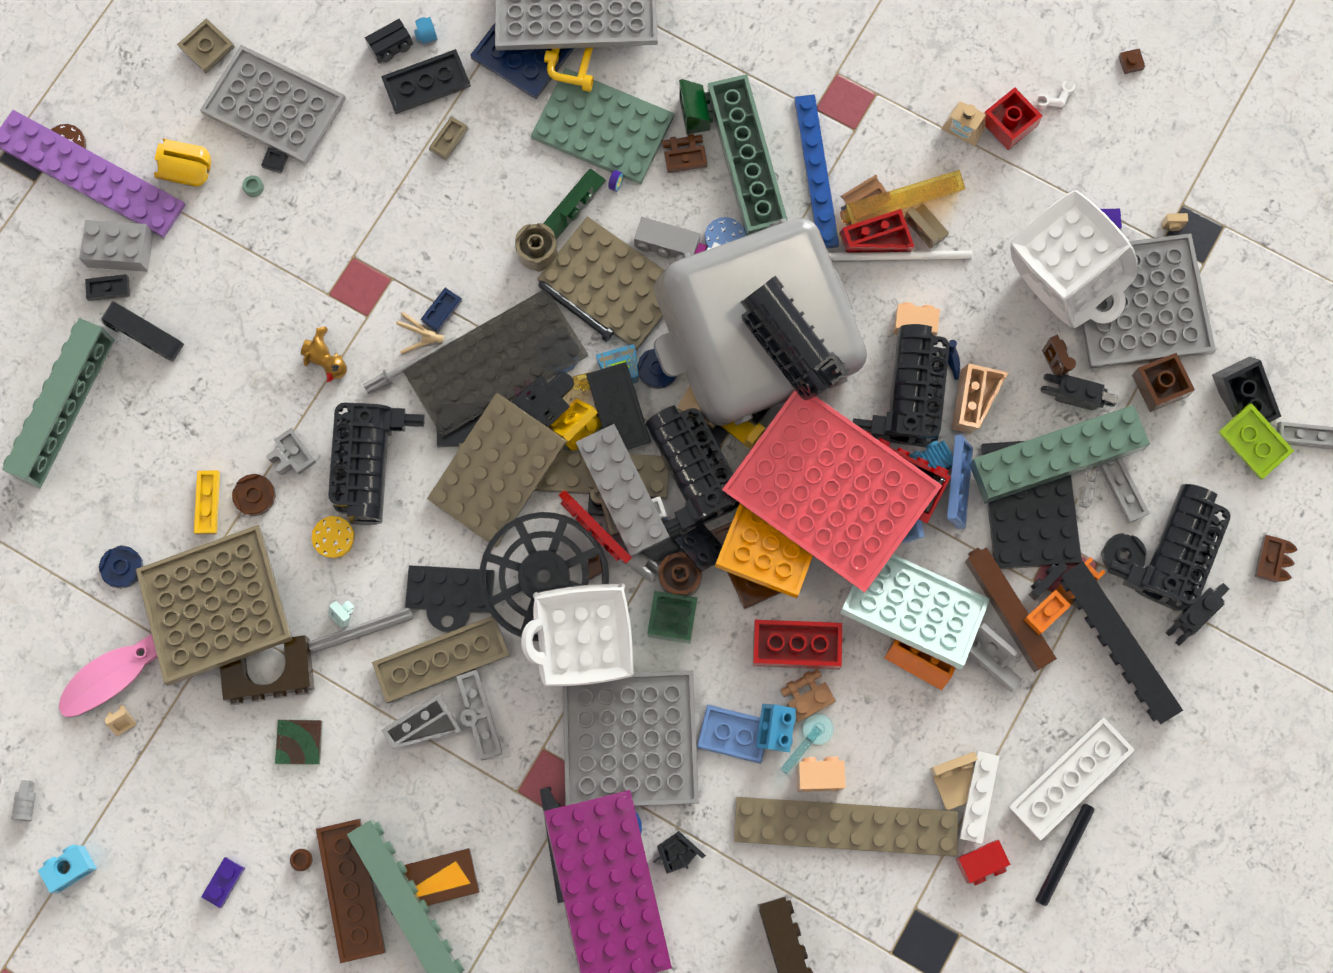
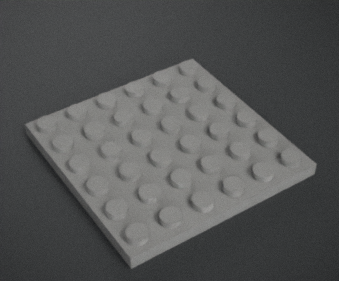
(1161, 311)
(632, 738)

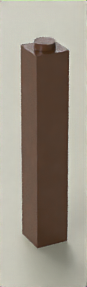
(1009, 608)

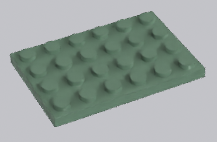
(603, 127)

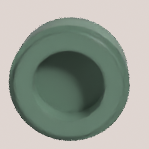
(253, 186)

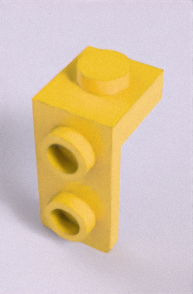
(745, 432)

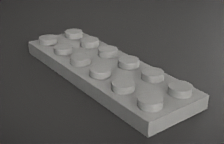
(622, 490)

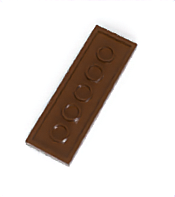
(349, 894)

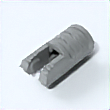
(639, 562)

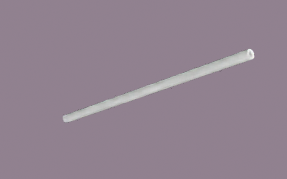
(916, 255)

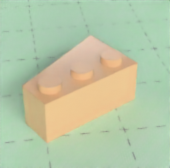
(975, 395)

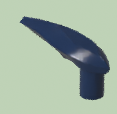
(953, 359)

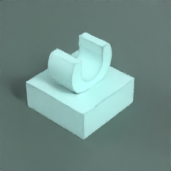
(341, 614)

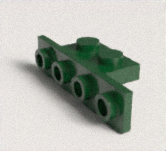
(574, 202)

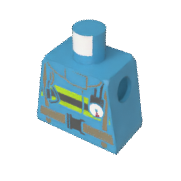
(618, 356)

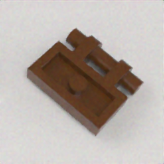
(685, 158)

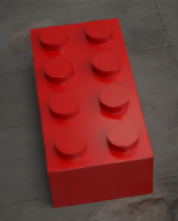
(797, 644)

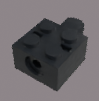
(545, 398)

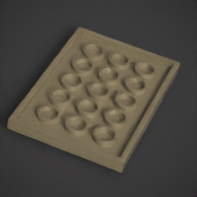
(607, 282)
(496, 468)

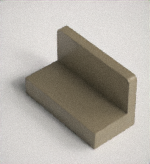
(926, 225)

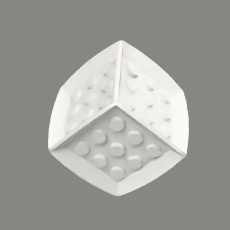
(1075, 260)
(580, 635)

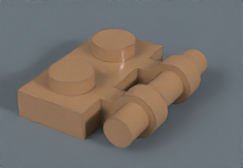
(811, 701)

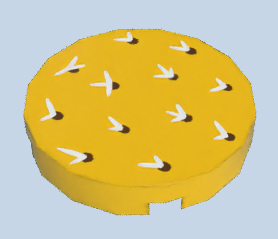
(333, 537)

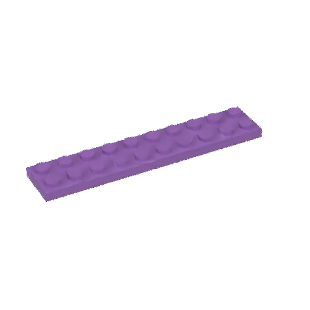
(89, 174)

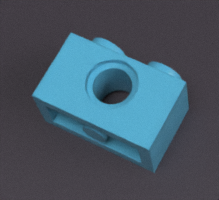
(80, 866)

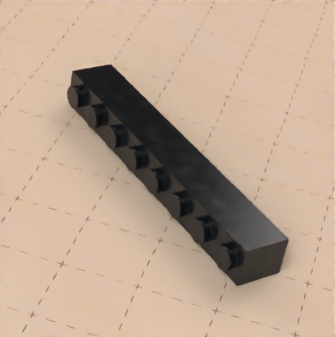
(1121, 642)

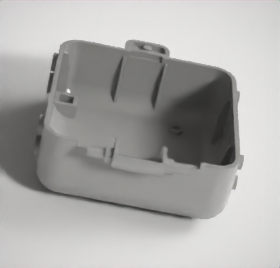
(705, 324)

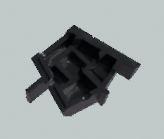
(677, 852)

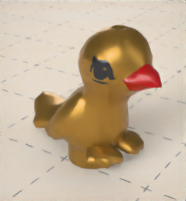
(318, 353)

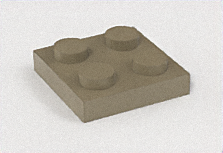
(206, 45)

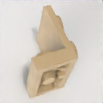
(954, 779)

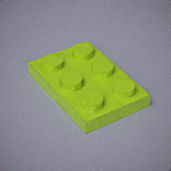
(1255, 441)

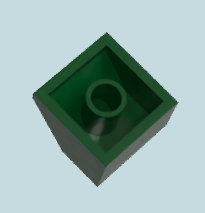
(694, 107)

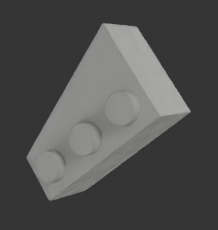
(423, 723)

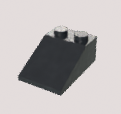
(1246, 384)

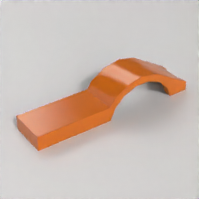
(1055, 604)

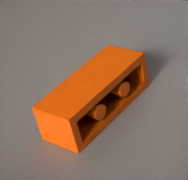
(920, 664)

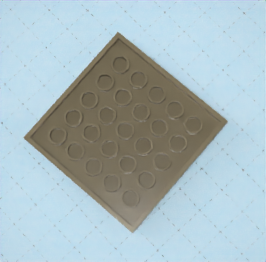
(213, 605)

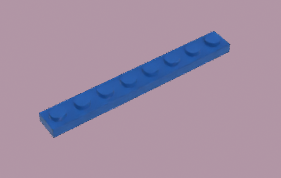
(816, 169)

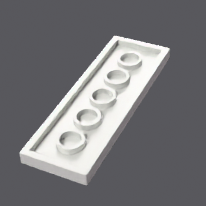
(1071, 778)

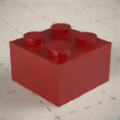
(1012, 118)

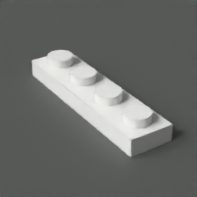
(979, 797)

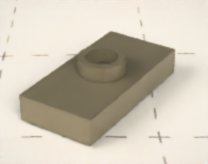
(448, 138)

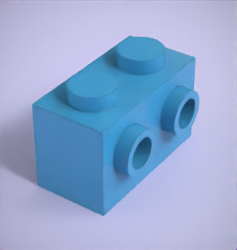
(776, 728)

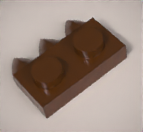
(1273, 558)

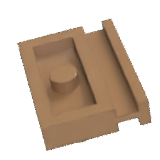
(864, 190)

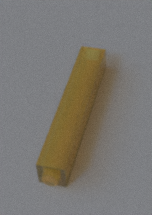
(903, 198)

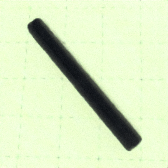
(1065, 854)

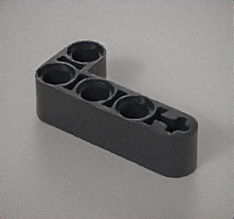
(142, 331)

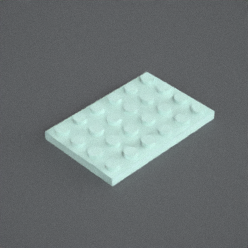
(920, 610)

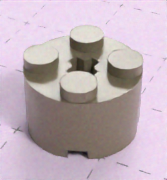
(545, 246)

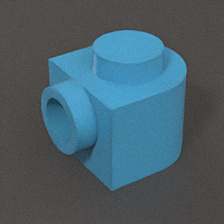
(425, 30)

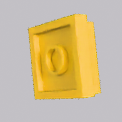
(576, 423)

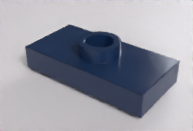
(441, 309)

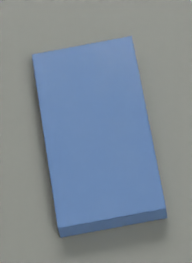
(960, 482)

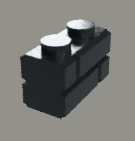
(389, 41)

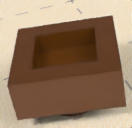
(1131, 61)

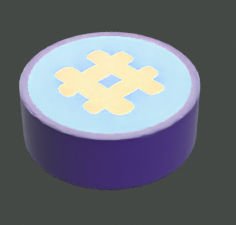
(615, 180)

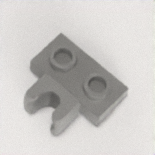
(291, 453)

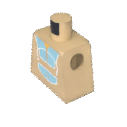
(965, 123)

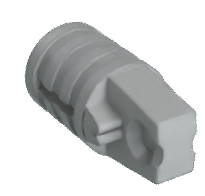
(24, 802)

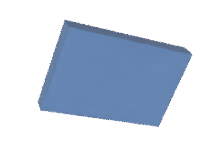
(730, 734)

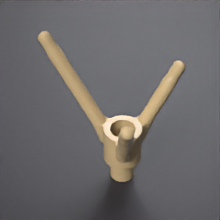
(427, 335)

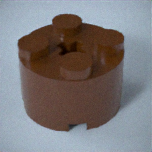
(679, 563)

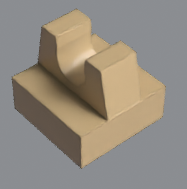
(120, 721)

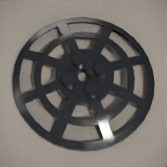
(534, 563)

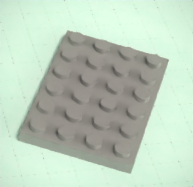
(273, 104)

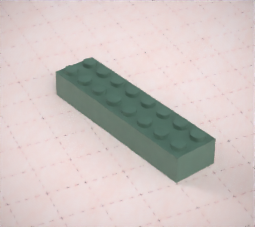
(746, 153)
(58, 403)
(1059, 454)

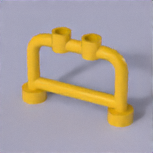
(586, 81)

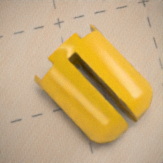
(182, 163)

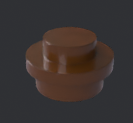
(301, 860)

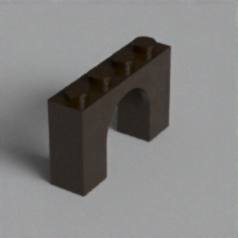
(295, 678)

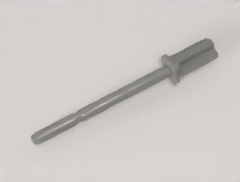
(385, 378)

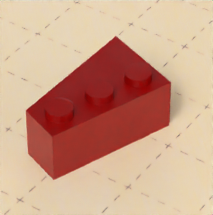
(878, 234)

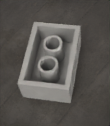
(116, 245)

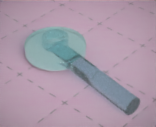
(817, 731)

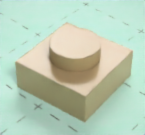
(1175, 221)

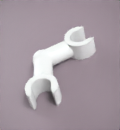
(1055, 102)

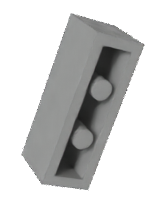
(665, 238)

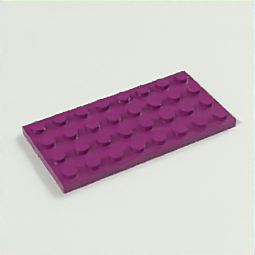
(607, 886)

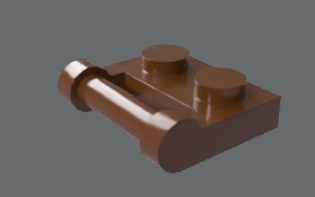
(1055, 354)

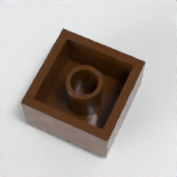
(1163, 382)

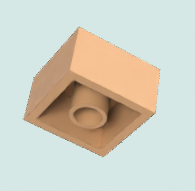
(820, 775)

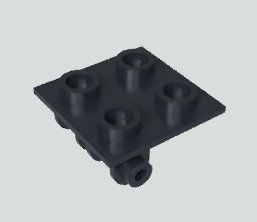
(700, 547)

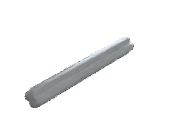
(360, 630)

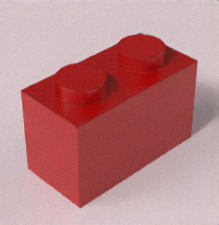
(983, 862)

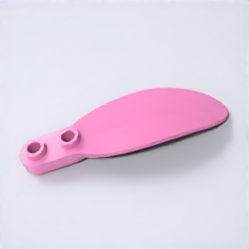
(105, 677)

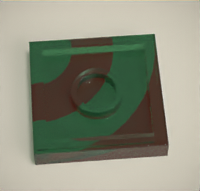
(299, 742)

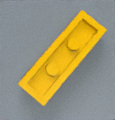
(207, 502)

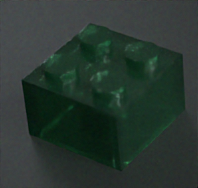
(672, 617)

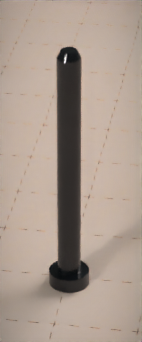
(606, 333)

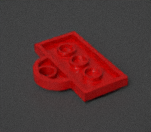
(590, 524)

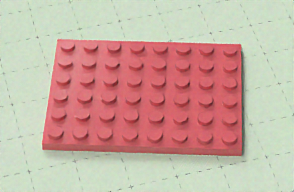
(832, 489)

